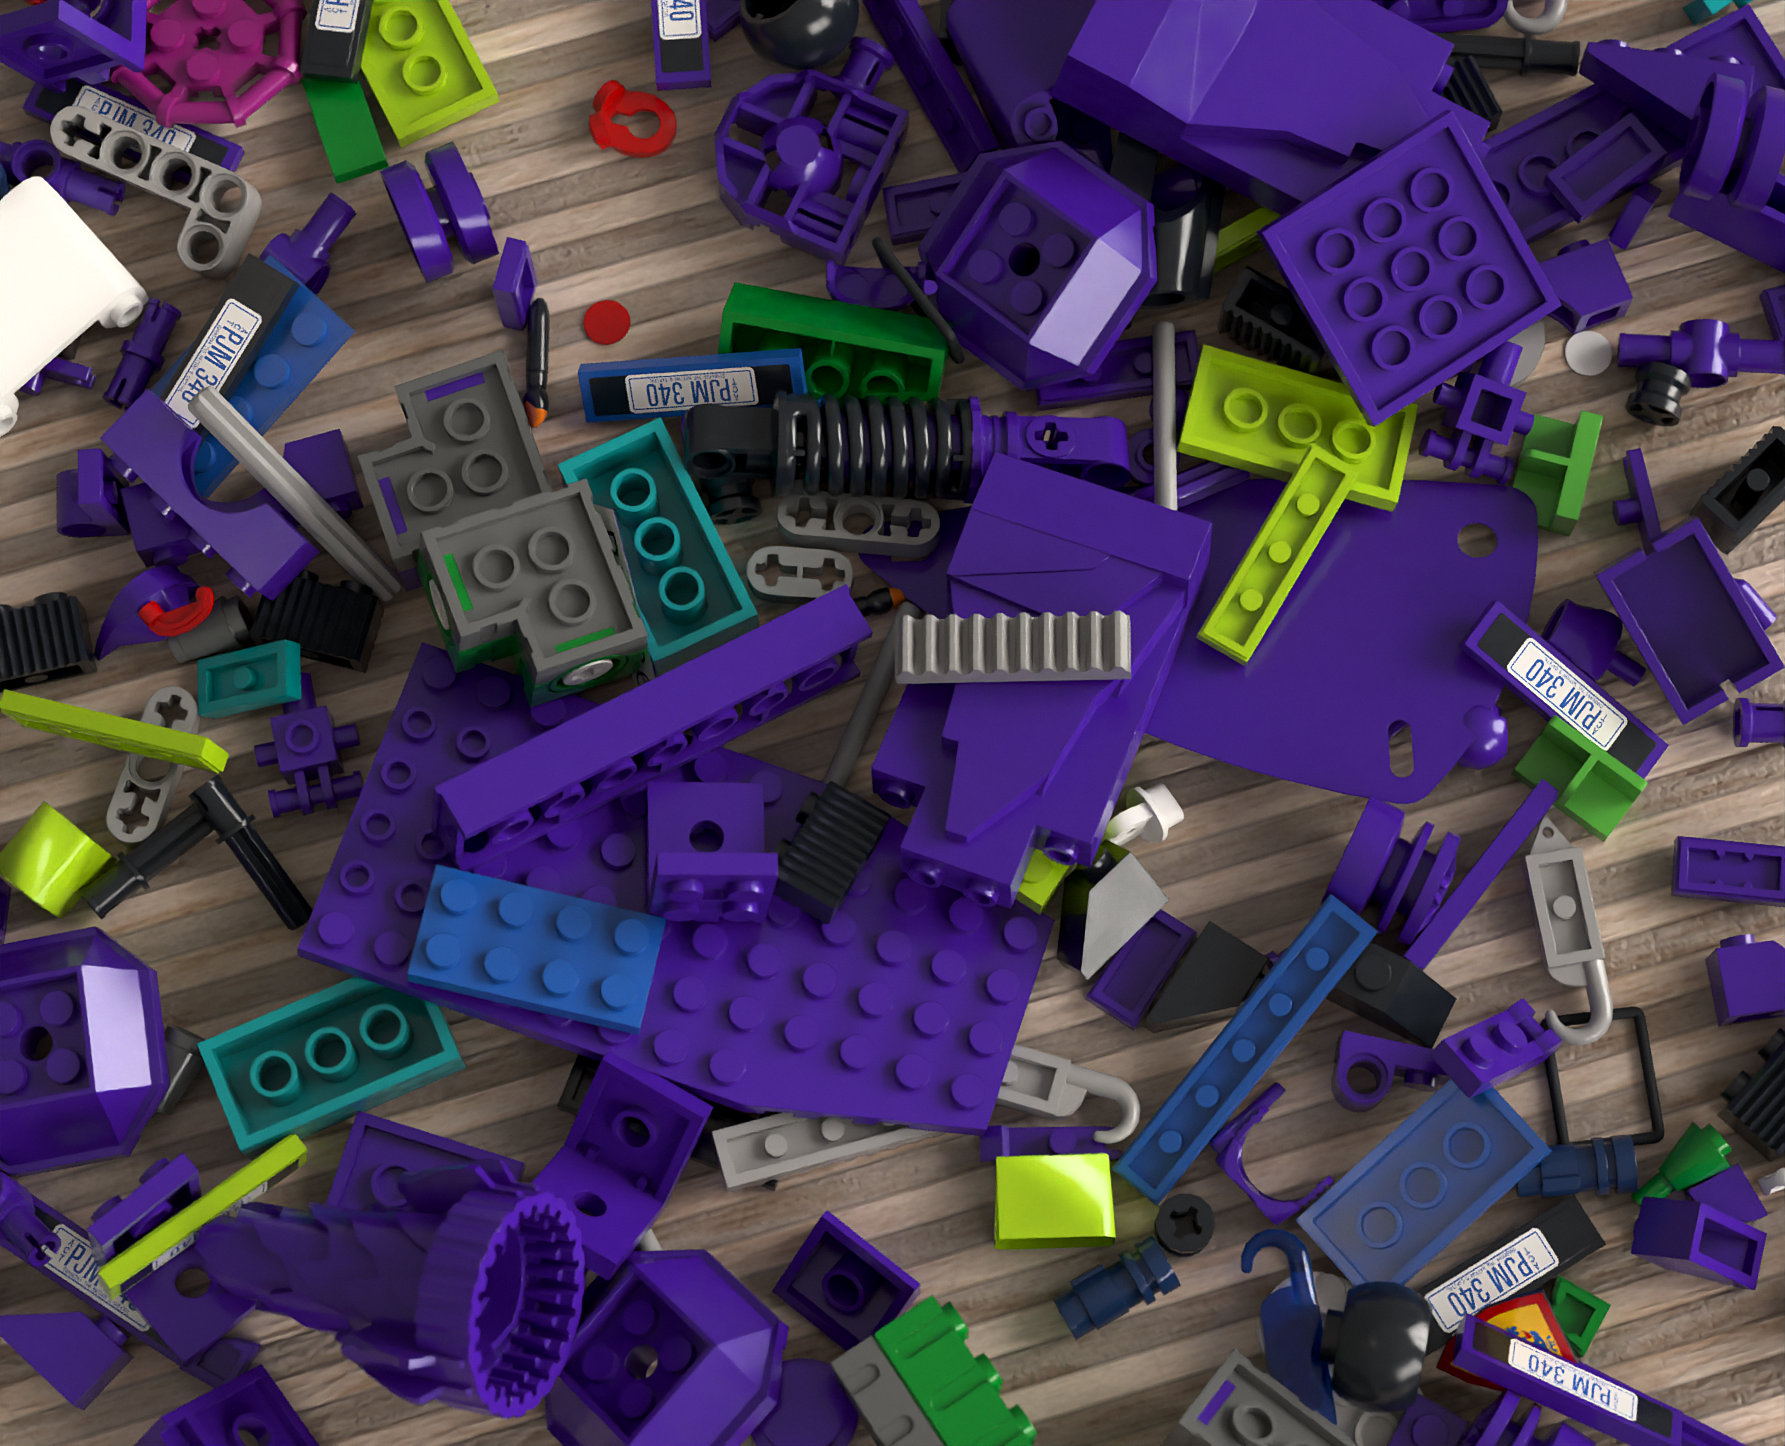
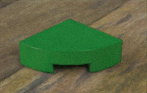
(1577, 1313)

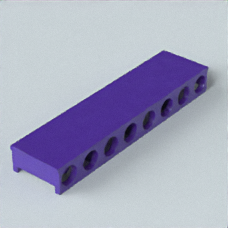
(650, 723)

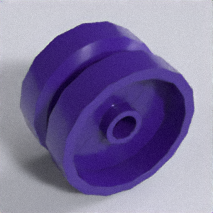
(1734, 143)
(445, 210)

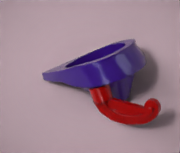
(153, 609)

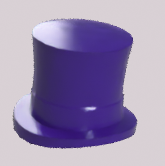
(808, 1409)

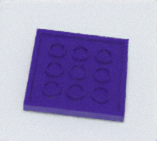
(1409, 268)

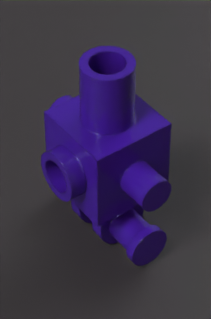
(1483, 409)
(306, 750)

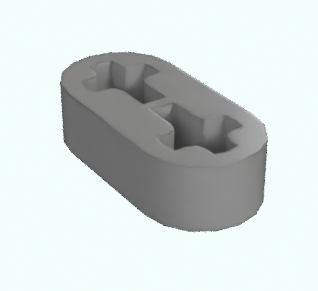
(800, 562)

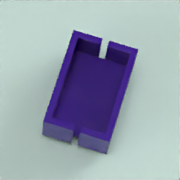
(1688, 619)

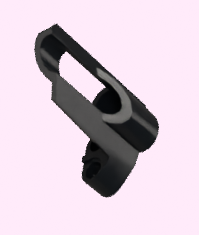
(1182, 236)

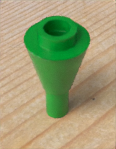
(1692, 1159)

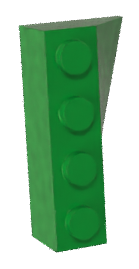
(842, 343)

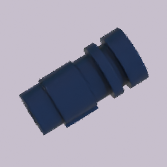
(1584, 1168)
(1110, 1292)

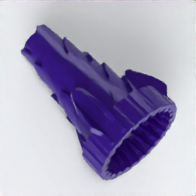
(438, 1301)

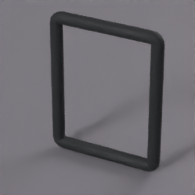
(921, 304)
(1648, 1072)

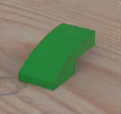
(345, 128)

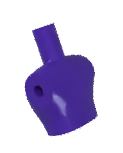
(1591, 641)

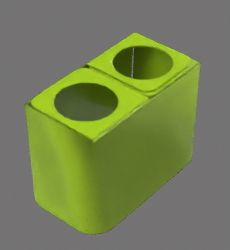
(53, 860)
(1053, 1202)

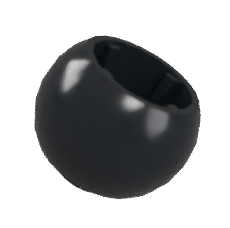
(799, 32)
(1377, 1346)

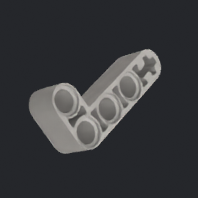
(154, 176)

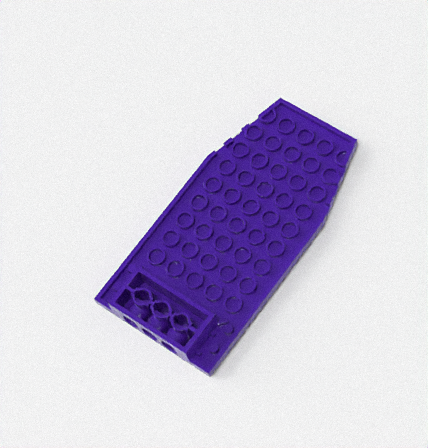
(868, 1019)

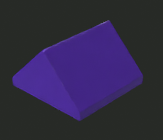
(845, 1284)

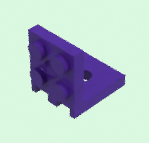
(64, 42)
(705, 885)
(616, 1171)
(180, 1322)
(244, 1403)

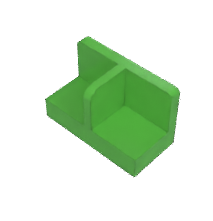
(1557, 467)
(1590, 781)

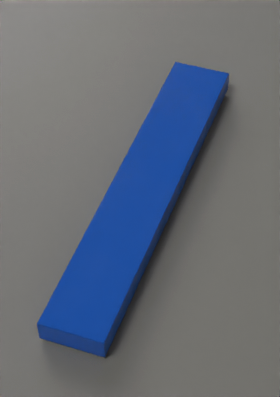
(1244, 1050)

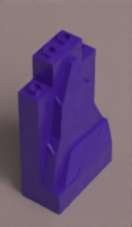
(1261, 89)
(1039, 759)

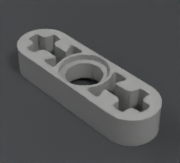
(898, 544)
(127, 802)

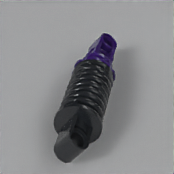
(893, 443)

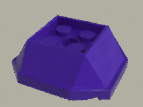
(1090, 274)
(105, 1055)
(712, 1349)

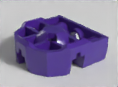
(778, 111)

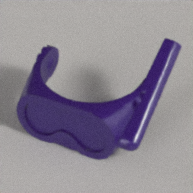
(875, 286)
(1229, 1147)

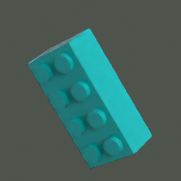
(672, 549)
(326, 1060)

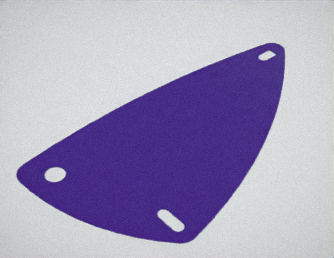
(1351, 648)

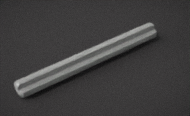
(294, 493)

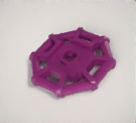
(221, 71)

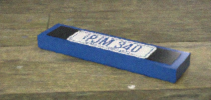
(678, 383)

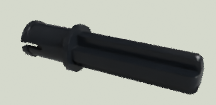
(1516, 53)
(236, 830)
(146, 861)

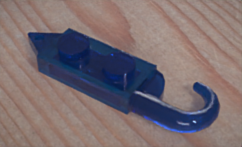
(1293, 1324)

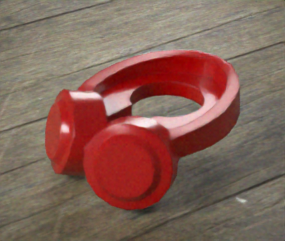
(615, 100)

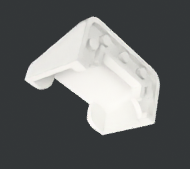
(52, 286)

